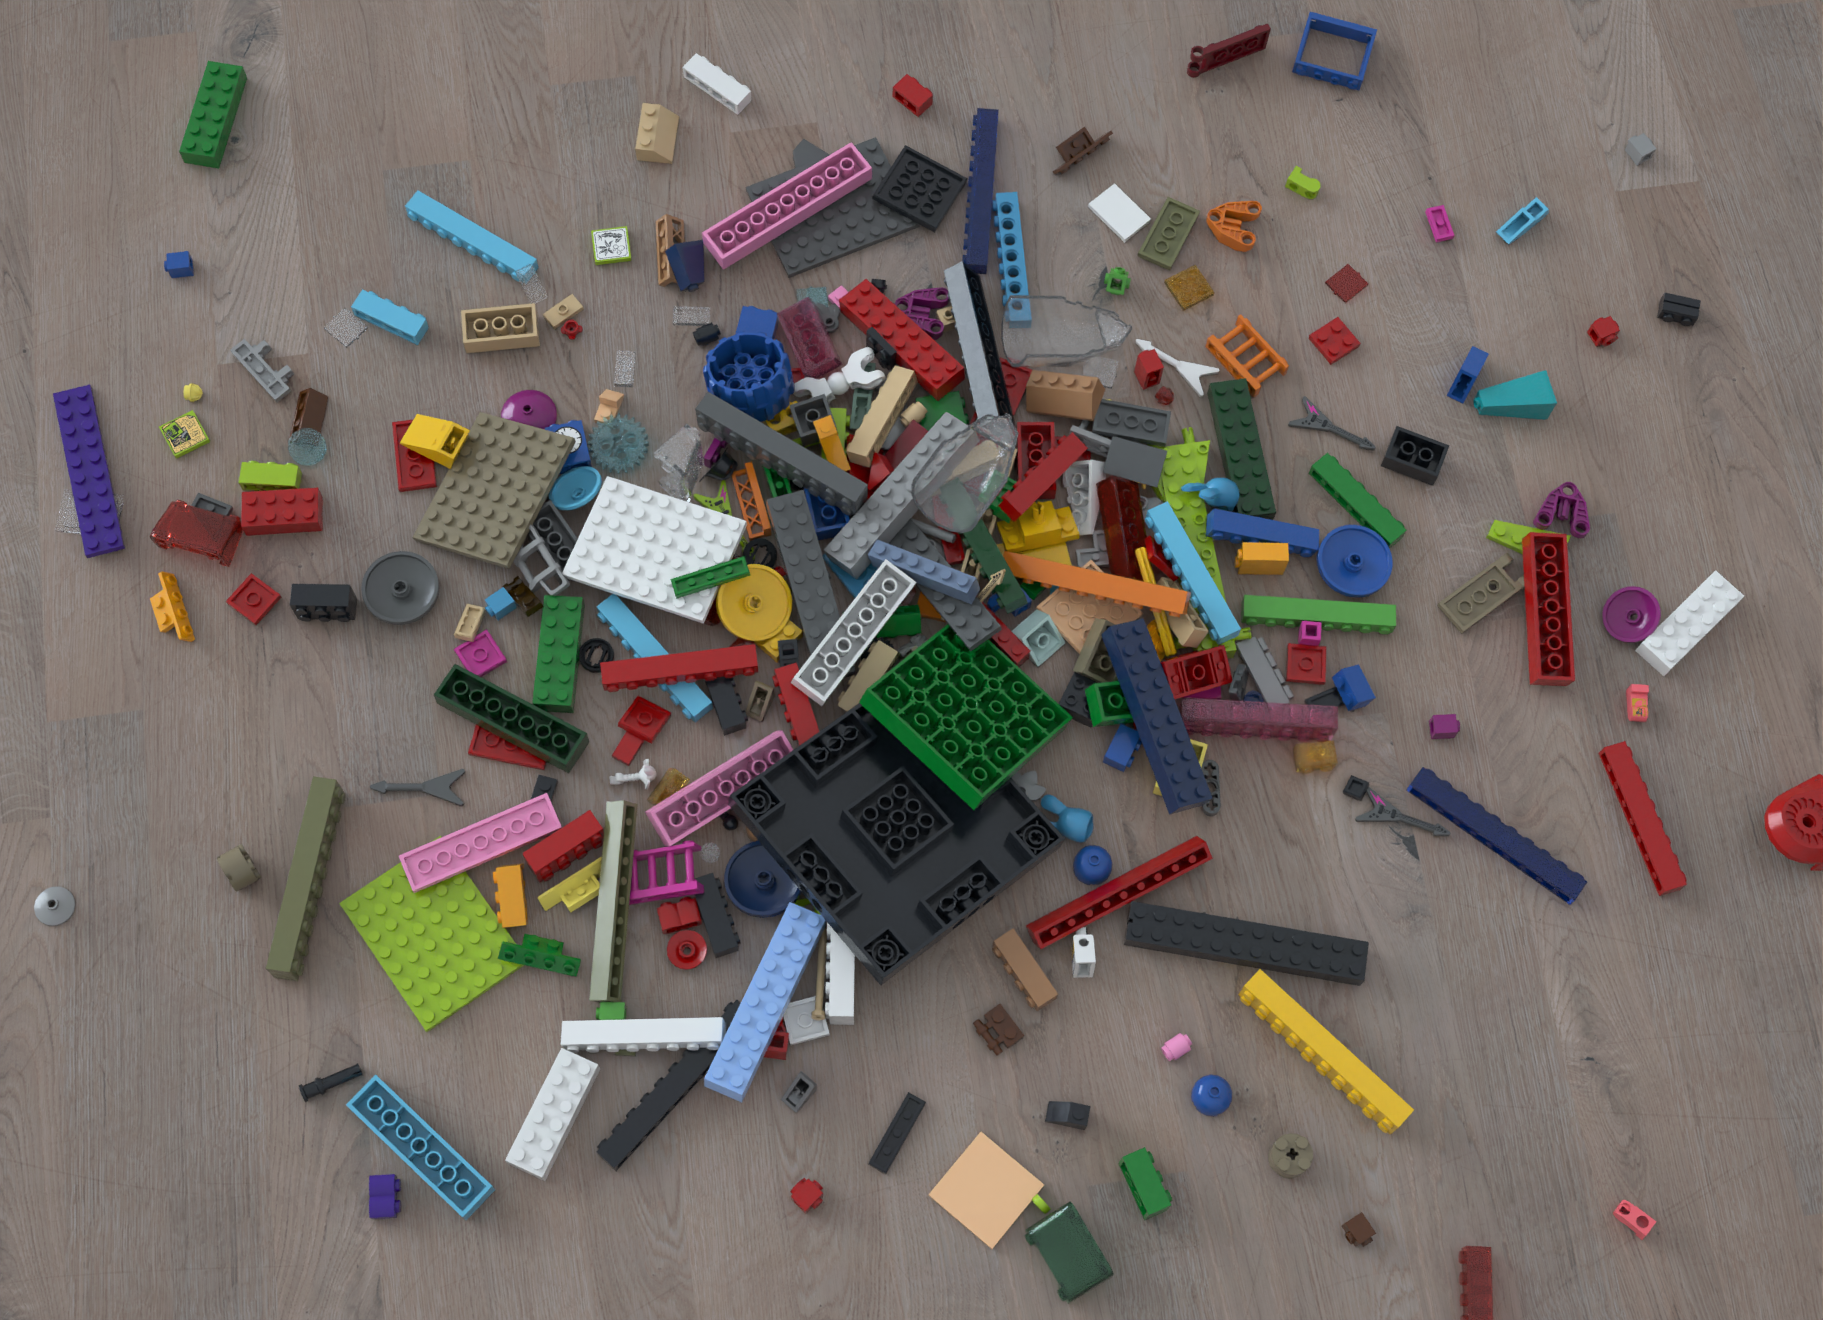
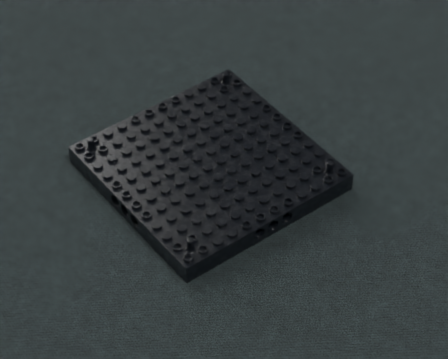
(886, 841)

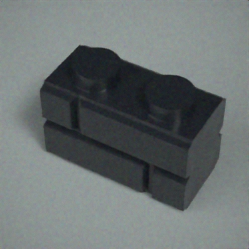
(1678, 309)

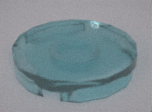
(307, 446)

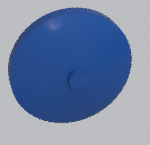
(1354, 561)

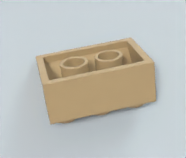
(656, 134)

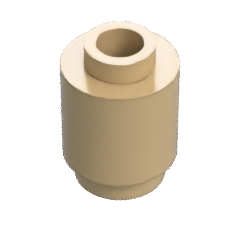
(914, 411)

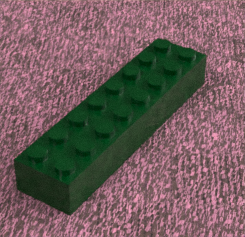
(1241, 447)
(511, 718)

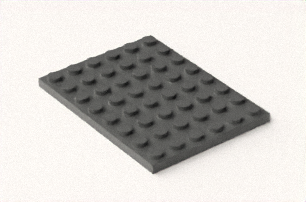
(842, 226)

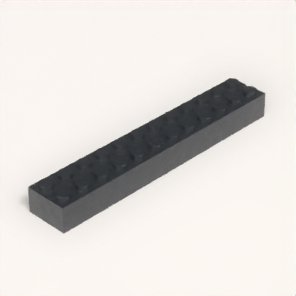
(1246, 943)

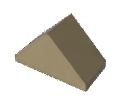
(760, 700)

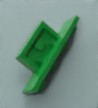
(541, 954)

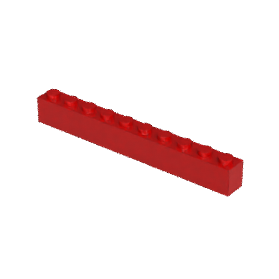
(1119, 892)

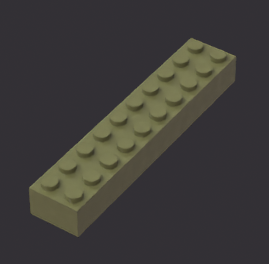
(305, 879)

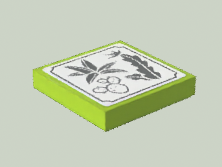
(611, 245)

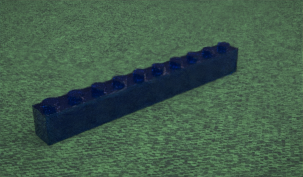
(981, 189)
(1497, 836)

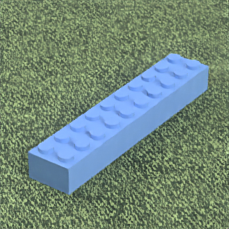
(765, 1002)

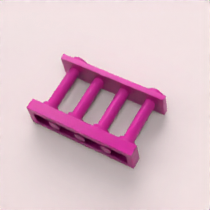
(672, 888)

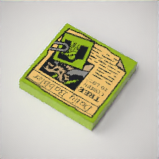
(184, 434)

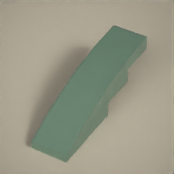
(861, 401)

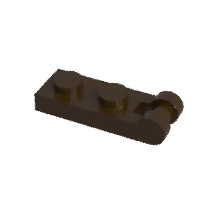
(523, 597)

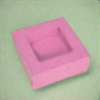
(836, 295)

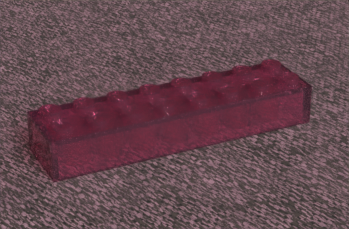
(1259, 719)

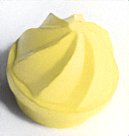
(192, 392)

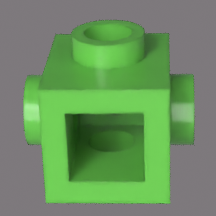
(1117, 287)

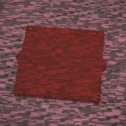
(1346, 283)

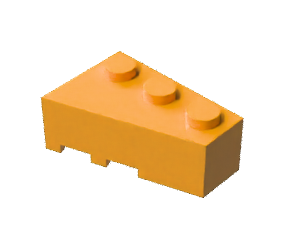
(511, 895)

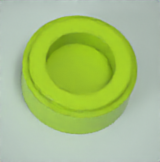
(1039, 1202)

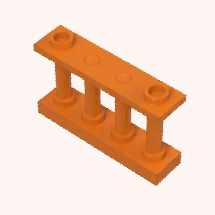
(1238, 370)

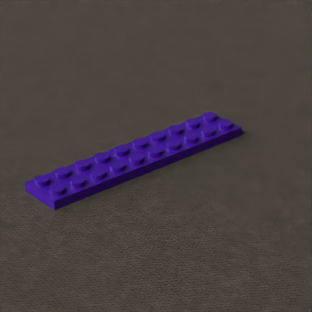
(88, 471)

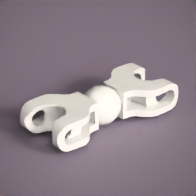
(839, 382)

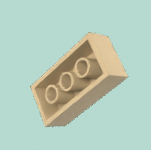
(500, 328)

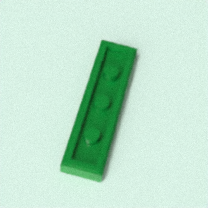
(710, 577)

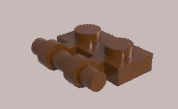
(1002, 1025)

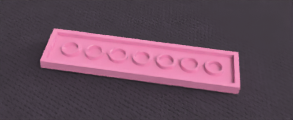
(480, 842)

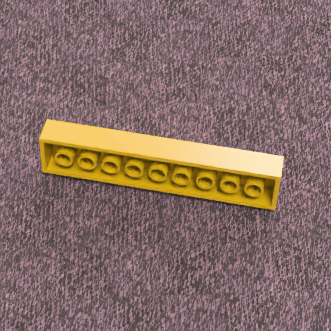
(1325, 1052)

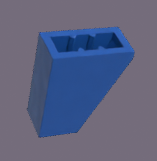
(1467, 374)

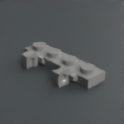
(252, 359)

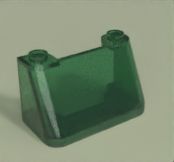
(1069, 1252)

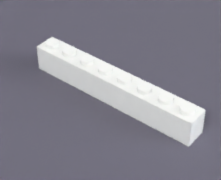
(643, 1034)

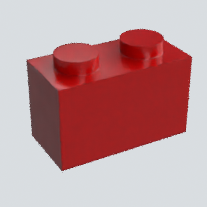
(912, 95)
(1148, 369)

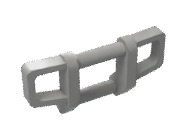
(539, 581)

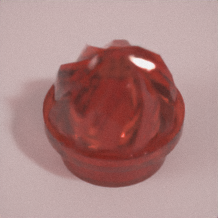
(1164, 396)

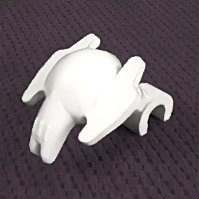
(646, 774)

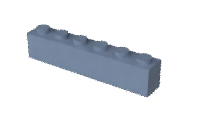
(926, 572)

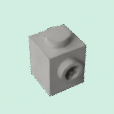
(1640, 148)

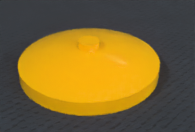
(755, 605)

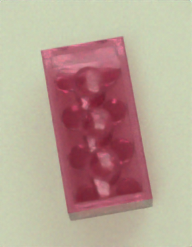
(809, 338)

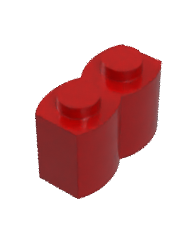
(679, 915)

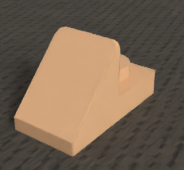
(609, 404)

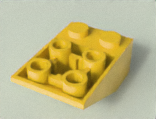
(435, 439)

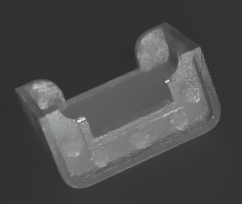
(682, 461)

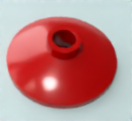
(682, 941)

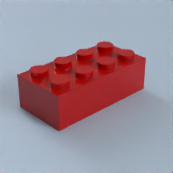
(1033, 443)
(282, 511)
(564, 846)

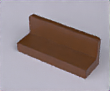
(309, 410)

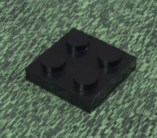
(882, 349)

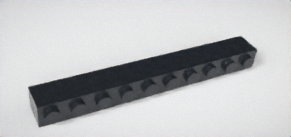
(660, 1102)

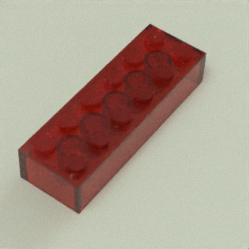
(1122, 525)

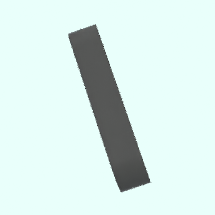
(1215, 774)

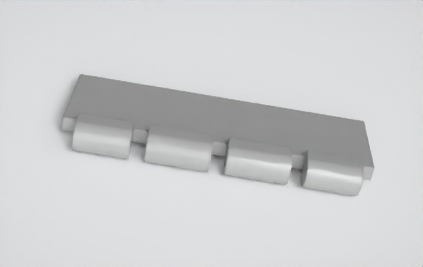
(1261, 670)

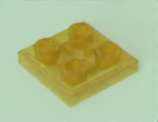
(1189, 287)

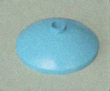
(575, 488)

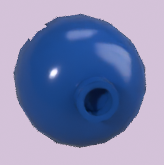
(1092, 865)
(1211, 1095)

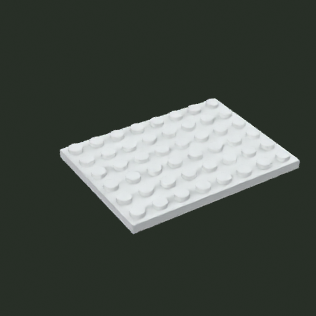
(646, 538)

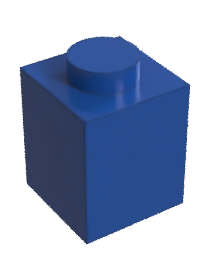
(179, 264)

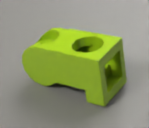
(1302, 184)

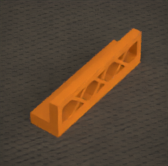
(756, 497)

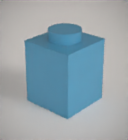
(500, 604)

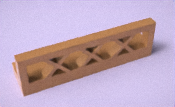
(664, 240)

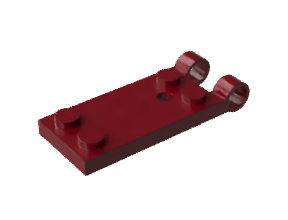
(1228, 50)

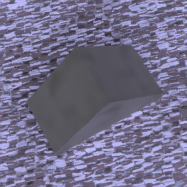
(799, 1092)

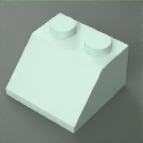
(1039, 636)

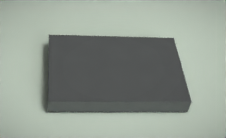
(1135, 461)

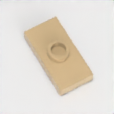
(563, 311)
(470, 622)

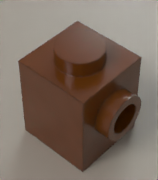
(1358, 1230)

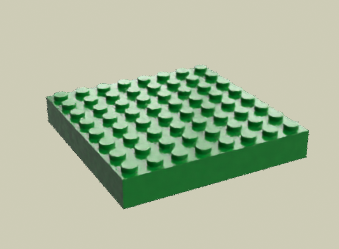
(965, 713)

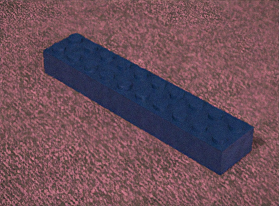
(1156, 716)

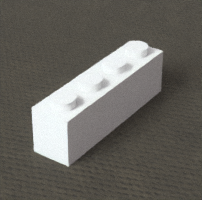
(717, 83)

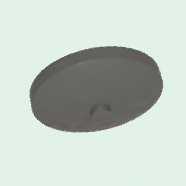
(400, 588)

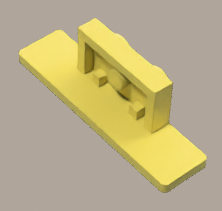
(575, 889)

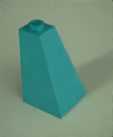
(1519, 398)

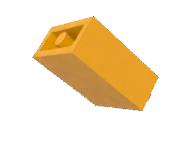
(1262, 558)

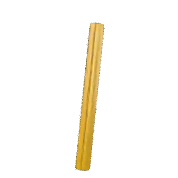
(1161, 619)

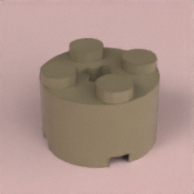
(238, 867)
(1284, 1165)

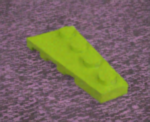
(1511, 534)

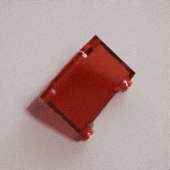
(198, 531)

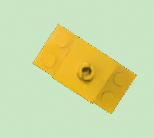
(1038, 527)

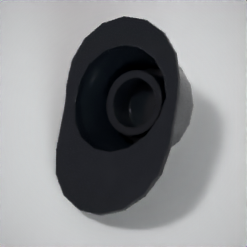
(723, 468)

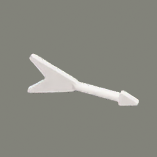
(1189, 371)

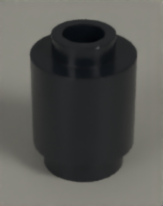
(706, 334)

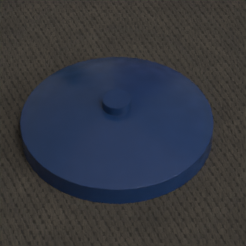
(758, 882)

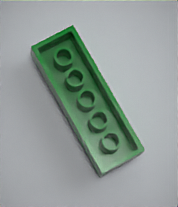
(213, 114)
(558, 653)

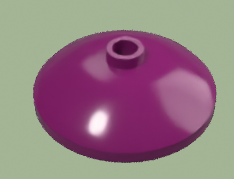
(541, 413)
(1623, 605)

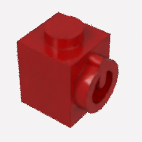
(1603, 331)
(807, 1194)

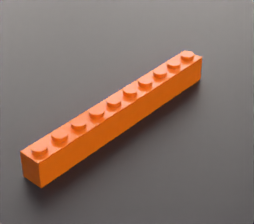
(1098, 583)

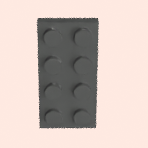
(1132, 422)

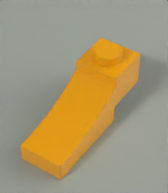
(831, 443)

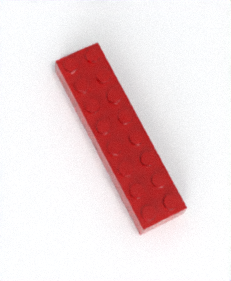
(915, 348)
(1548, 609)

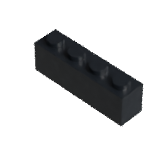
(727, 704)
(715, 918)

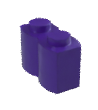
(383, 1196)

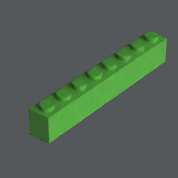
(1331, 614)

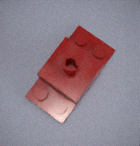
(1197, 671)

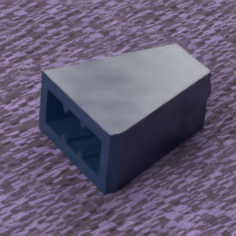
(687, 264)

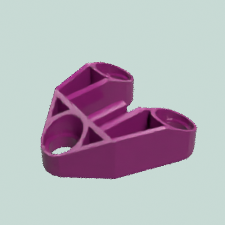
(919, 306)
(1579, 513)

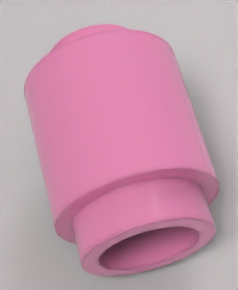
(1176, 1047)

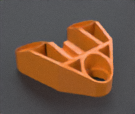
(1230, 218)

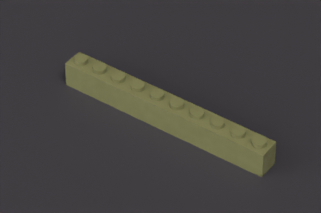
(613, 902)

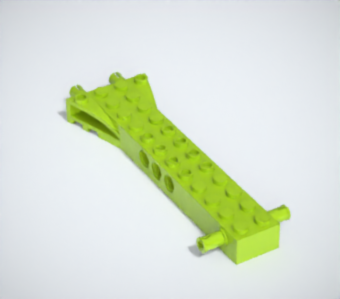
(1186, 465)

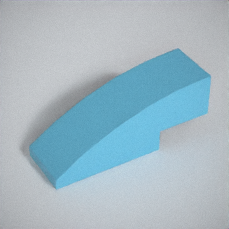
(1523, 221)

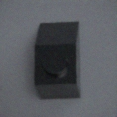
(1068, 1114)

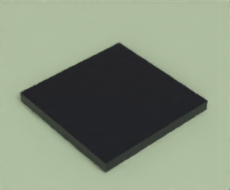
(919, 188)

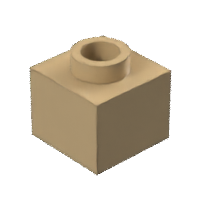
(946, 317)

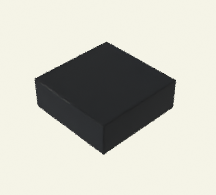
(1356, 788)

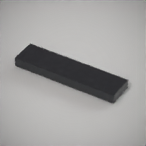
(897, 1133)

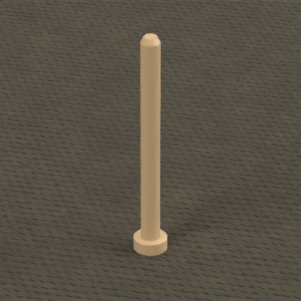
(818, 1013)

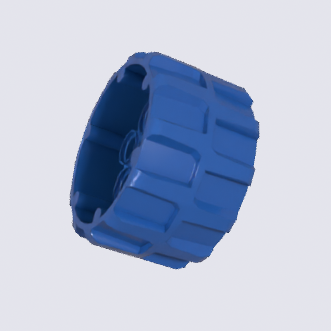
(750, 374)

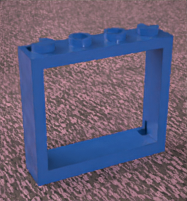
(1338, 28)

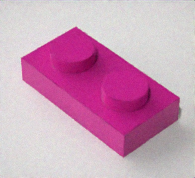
(1439, 223)

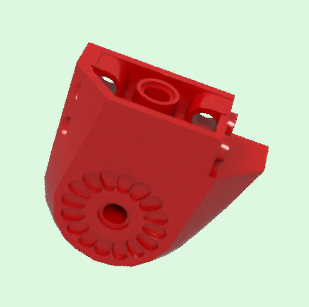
(1796, 823)

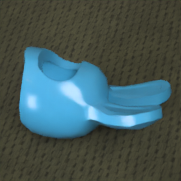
(1216, 492)
(1072, 822)

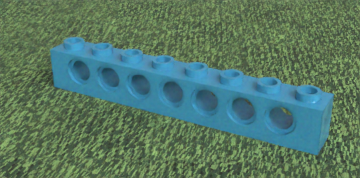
(1009, 203)

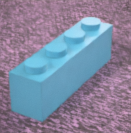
(390, 316)

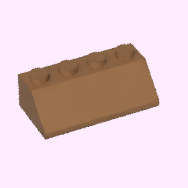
(1063, 395)

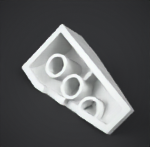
(1082, 491)

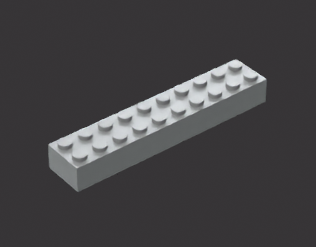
(889, 505)

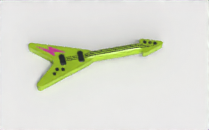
(722, 505)

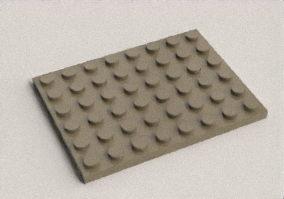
(494, 490)

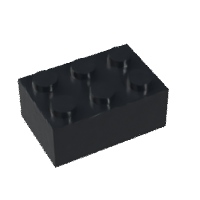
(1415, 455)
(323, 602)

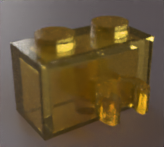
(1315, 756)
(668, 785)

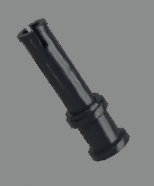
(320, 1085)

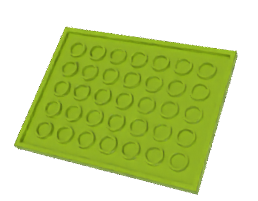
(432, 942)

